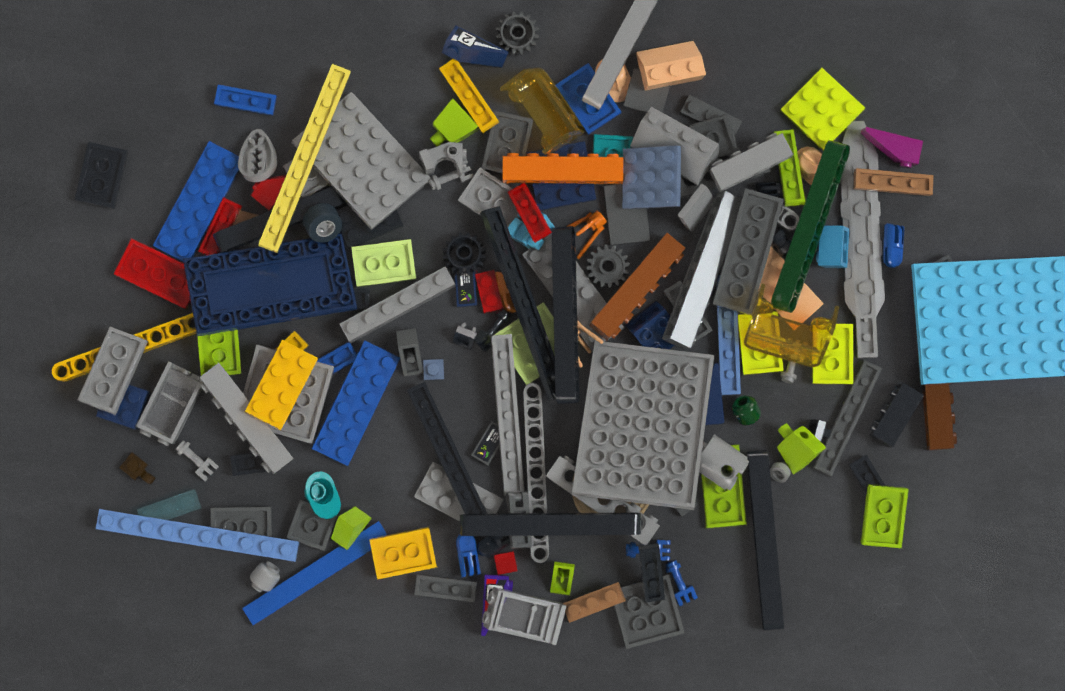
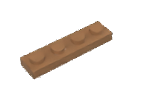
(893, 182)

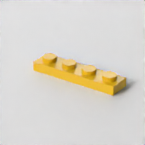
(469, 95)

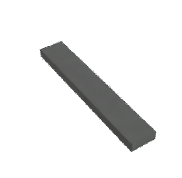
(847, 417)

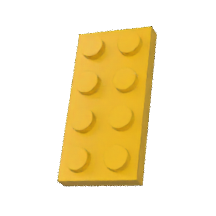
(281, 385)

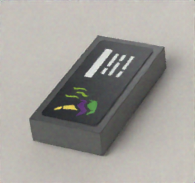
(487, 445)

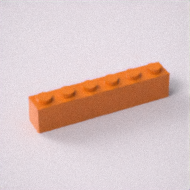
(563, 169)

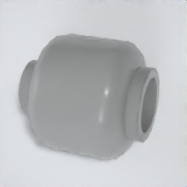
(265, 576)

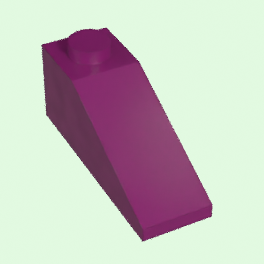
(896, 147)

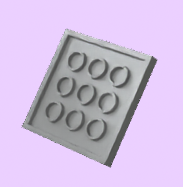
(307, 410)

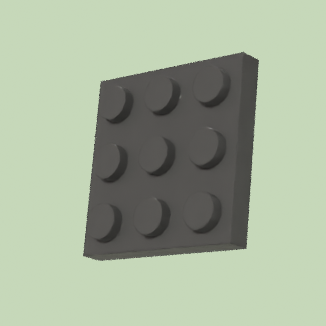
(648, 621)

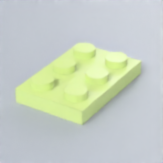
(383, 263)

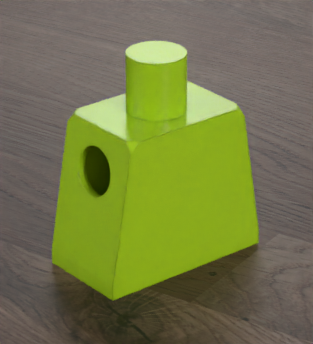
(453, 125)
(798, 447)

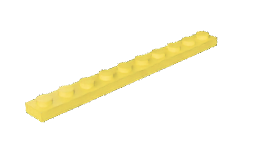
(304, 158)

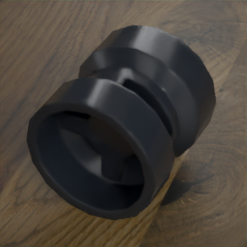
(781, 242)

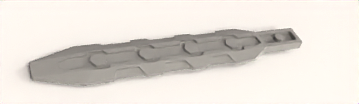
(861, 213)

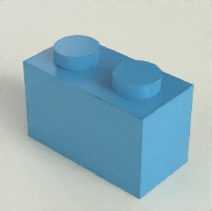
(833, 247)

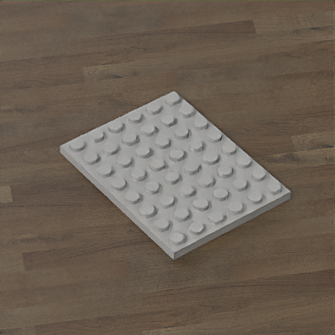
(643, 425)

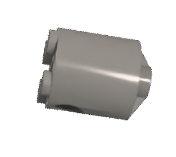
(716, 455)

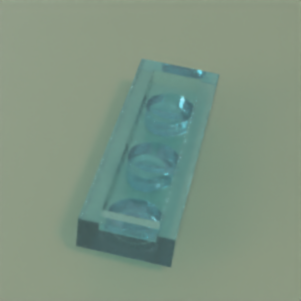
(172, 507)

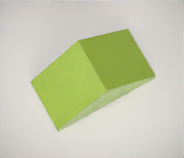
(349, 527)
(562, 578)

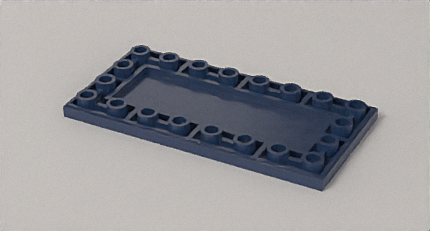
(269, 287)

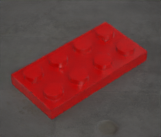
(154, 273)

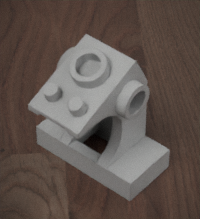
(433, 156)

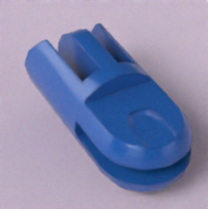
(893, 245)
(466, 548)

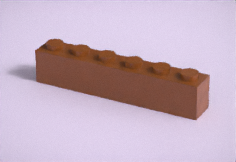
(640, 282)

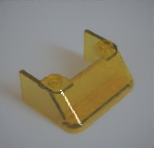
(546, 107)
(787, 337)

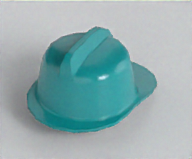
(322, 495)

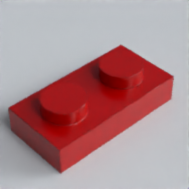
(489, 291)

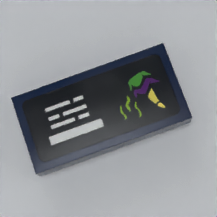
(465, 289)

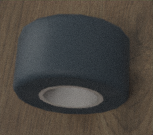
(322, 222)

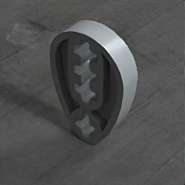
(249, 152)

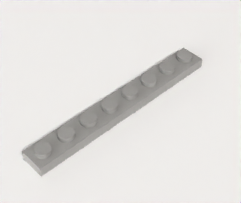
(507, 413)

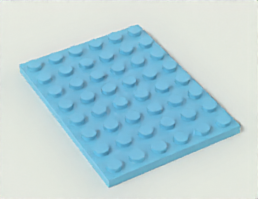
(990, 319)

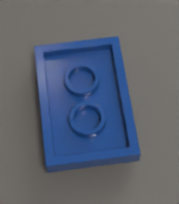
(573, 90)

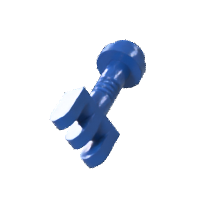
(632, 549)
(673, 567)

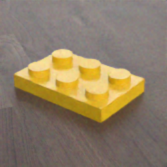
(403, 553)

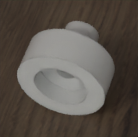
(780, 472)

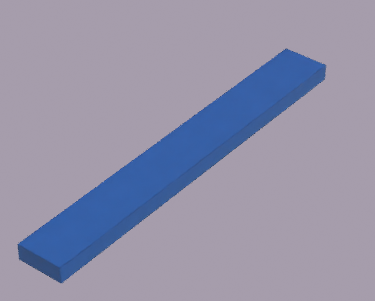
(312, 575)

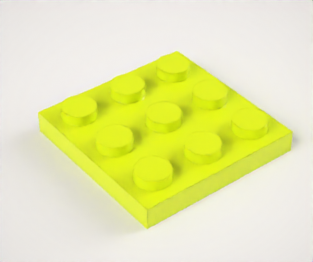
(822, 109)

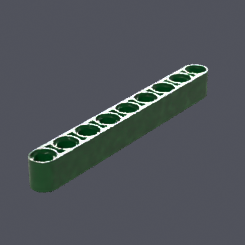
(810, 226)

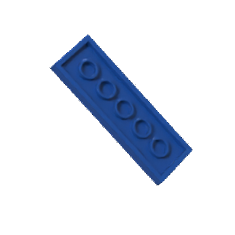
(198, 202)
(355, 403)

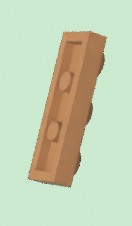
(594, 602)

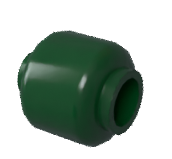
(746, 410)

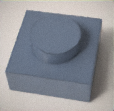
(433, 369)

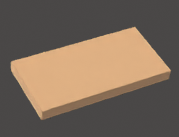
(807, 302)

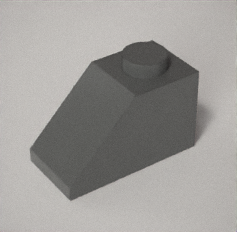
(409, 352)

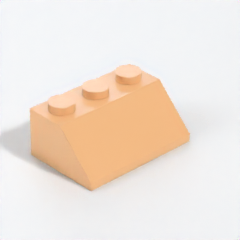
(670, 65)

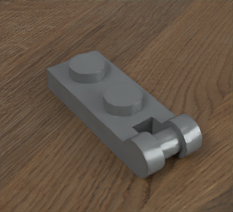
(511, 498)

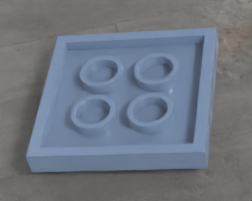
(651, 177)

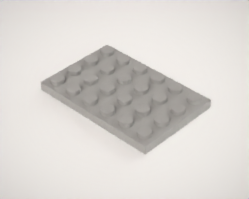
(366, 163)

